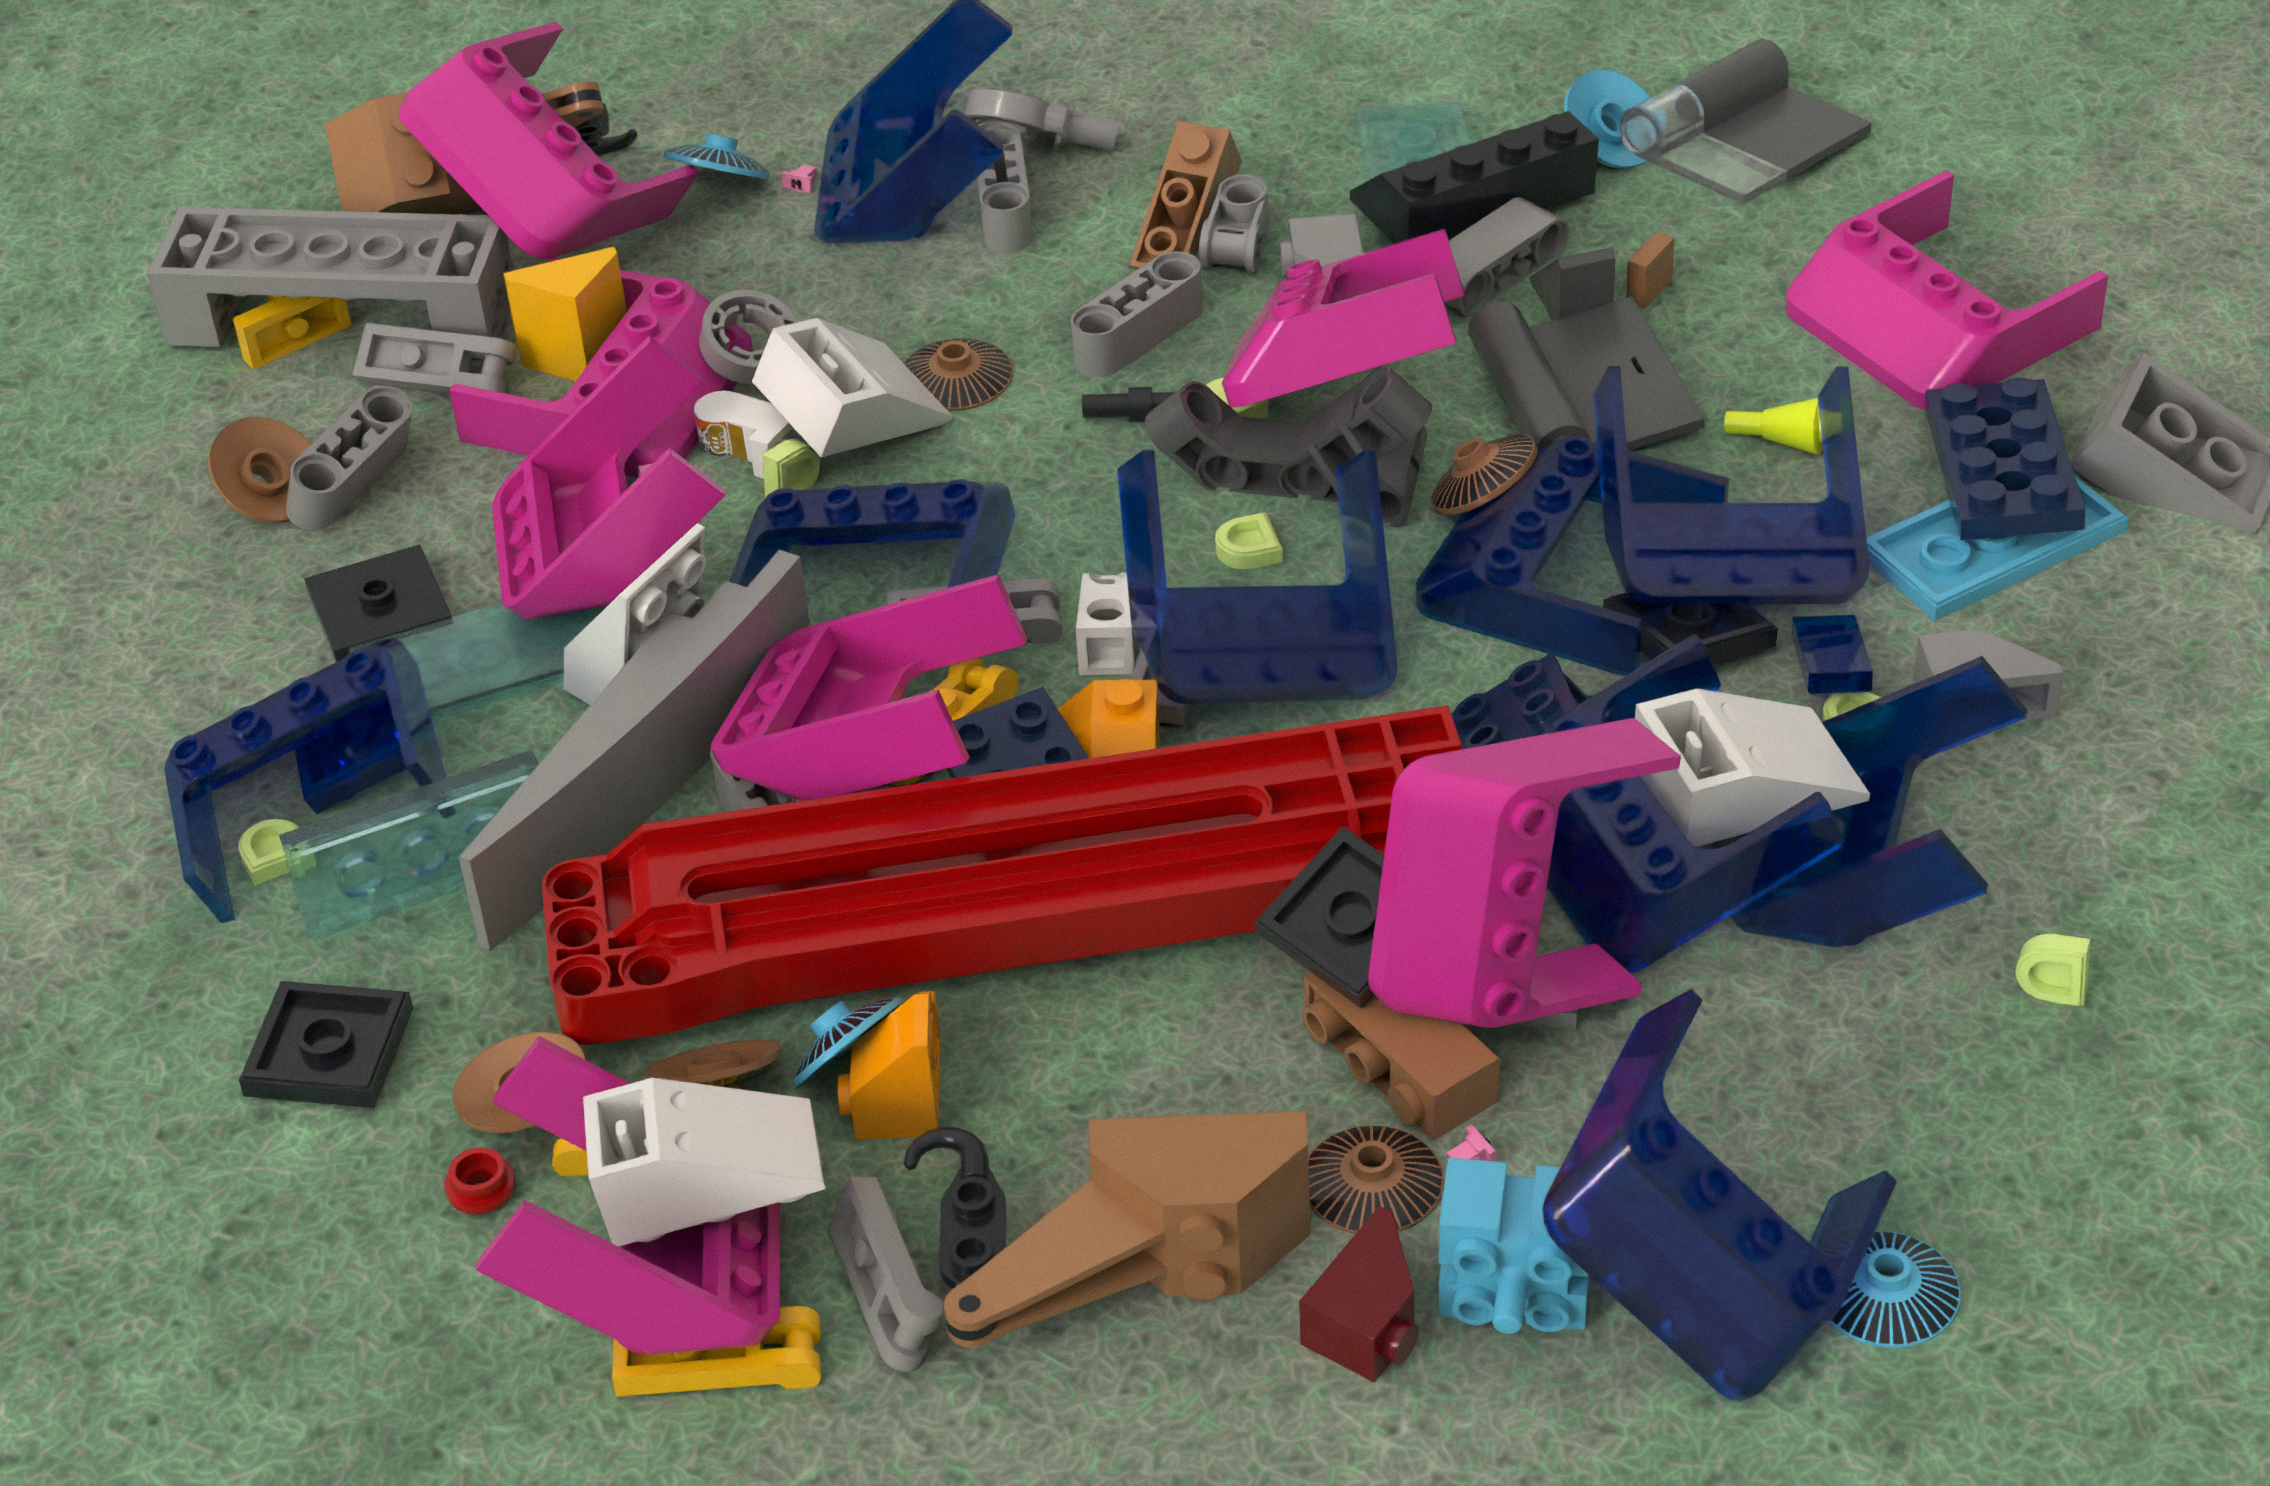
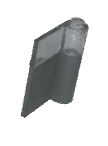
(1738, 125)

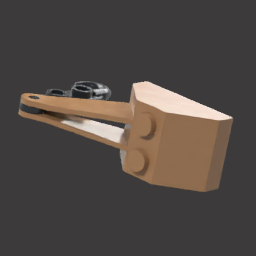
(390, 171)
(1168, 1202)

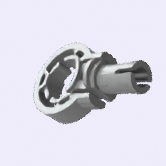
(1042, 119)
(724, 311)

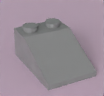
(2176, 450)

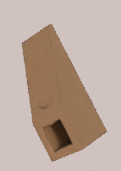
(1186, 190)
(1424, 1065)

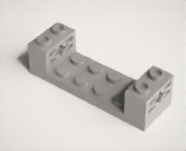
(230, 253)

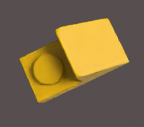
(287, 326)

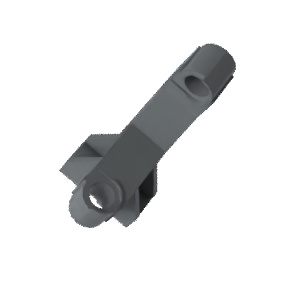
(1299, 457)

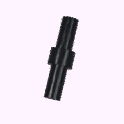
(1132, 404)

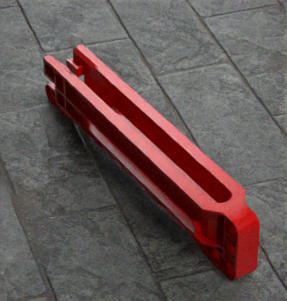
(960, 874)

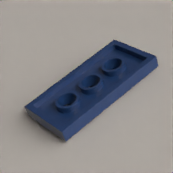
(2004, 459)

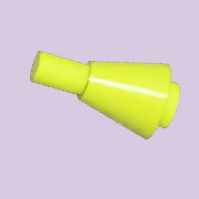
(1789, 425)

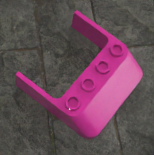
(522, 156)
(655, 308)
(1347, 319)
(1916, 319)
(565, 516)
(828, 697)
(1472, 877)
(661, 1296)

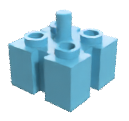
(1501, 1254)

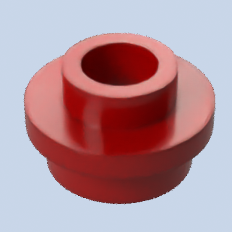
(475, 1167)

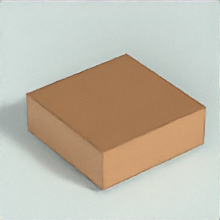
(1650, 269)

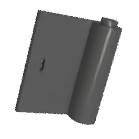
(1555, 368)

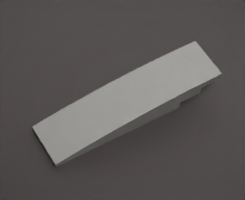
(630, 746)

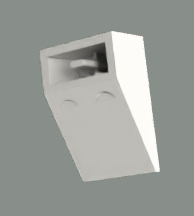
(842, 387)
(630, 619)
(1742, 762)
(695, 1154)

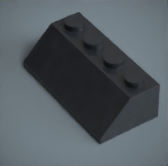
(1453, 190)

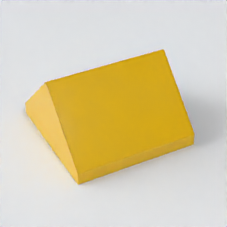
(565, 310)

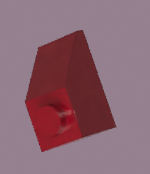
(1363, 1303)

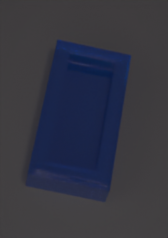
(1832, 654)

